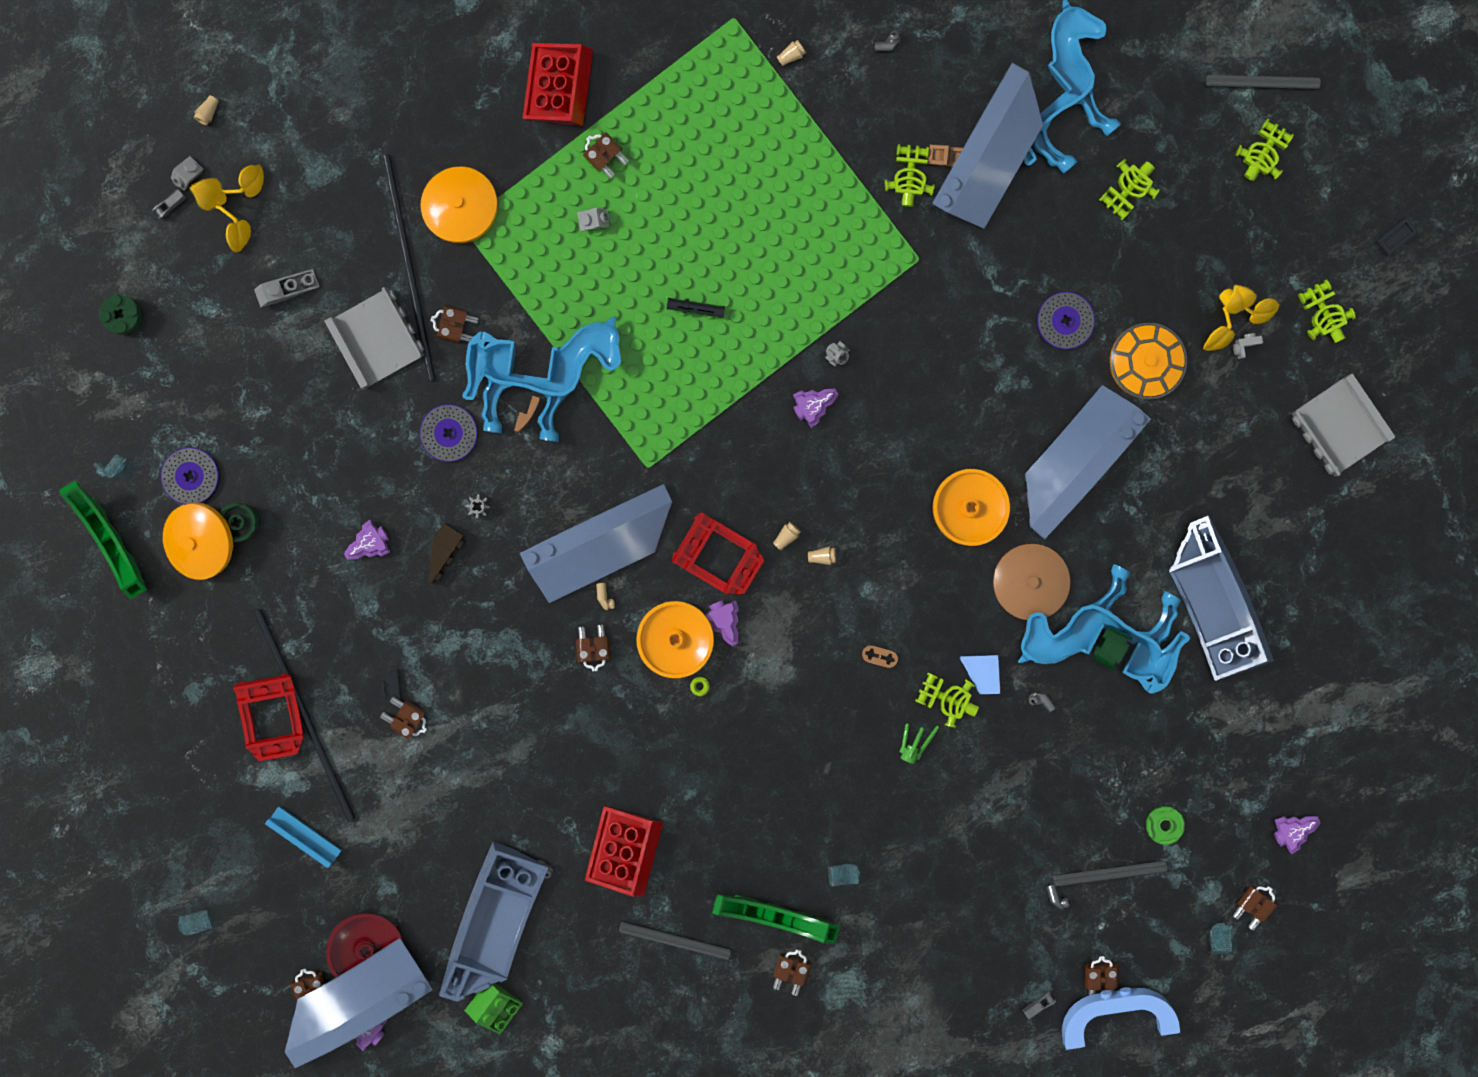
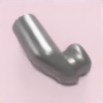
(890, 43)
(1042, 699)
(1056, 900)

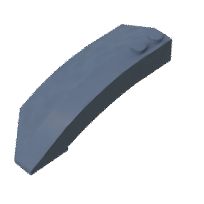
(993, 150)
(1080, 457)
(599, 545)
(1218, 603)
(492, 922)
(354, 1003)

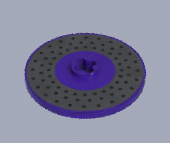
(1073, 307)
(463, 433)
(202, 467)

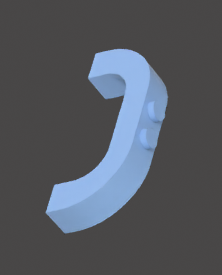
(1116, 1002)

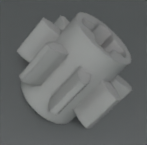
(837, 353)
(472, 506)

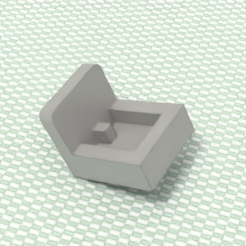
(186, 173)
(593, 219)
(1248, 340)

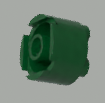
(111, 320)
(249, 519)
(1112, 648)

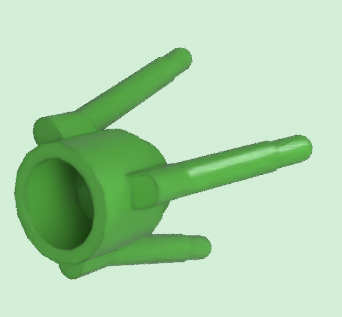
(911, 752)

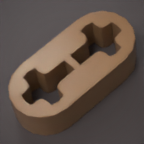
(878, 661)

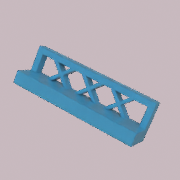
(303, 837)

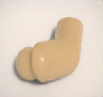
(602, 597)

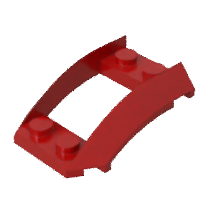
(695, 541)
(262, 690)

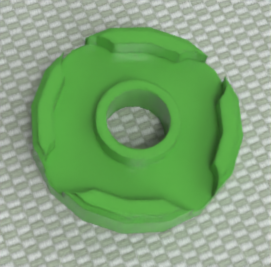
(1176, 825)

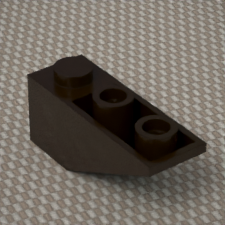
(443, 547)

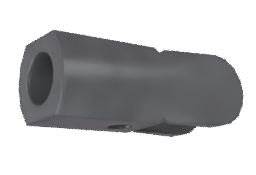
(171, 201)
(1036, 1007)

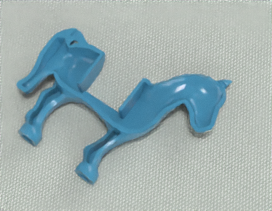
(1075, 77)
(564, 371)
(1145, 658)

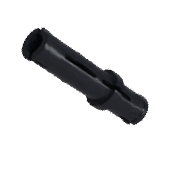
(695, 307)

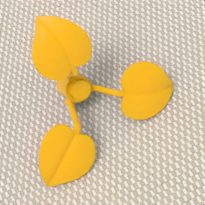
(211, 195)
(1234, 302)

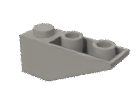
(286, 288)

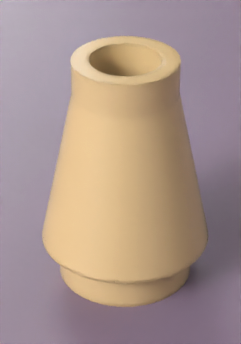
(793, 52)
(206, 110)
(787, 535)
(822, 556)

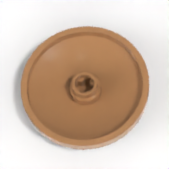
(1031, 581)

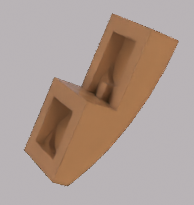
(943, 155)
(524, 419)

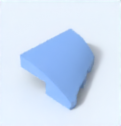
(983, 672)

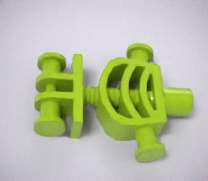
(1257, 164)
(1140, 177)
(908, 193)
(1334, 329)
(965, 706)

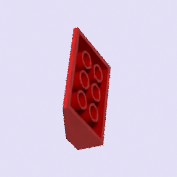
(558, 83)
(623, 851)

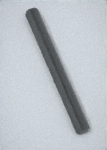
(1263, 81)
(1110, 873)
(675, 940)

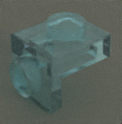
(115, 465)
(843, 874)
(194, 922)
(1221, 939)

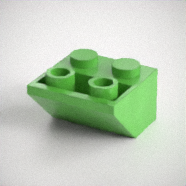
(493, 1008)

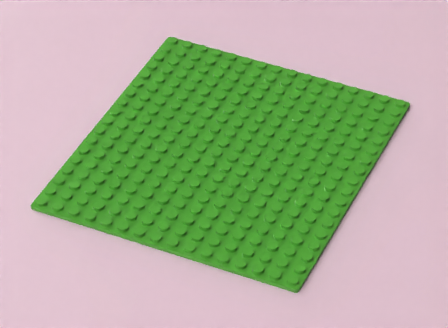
(719, 205)

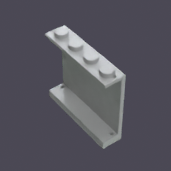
(375, 338)
(1342, 425)

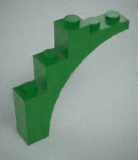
(107, 538)
(776, 916)

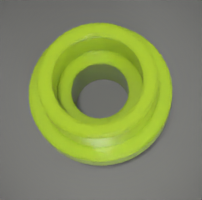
(695, 681)

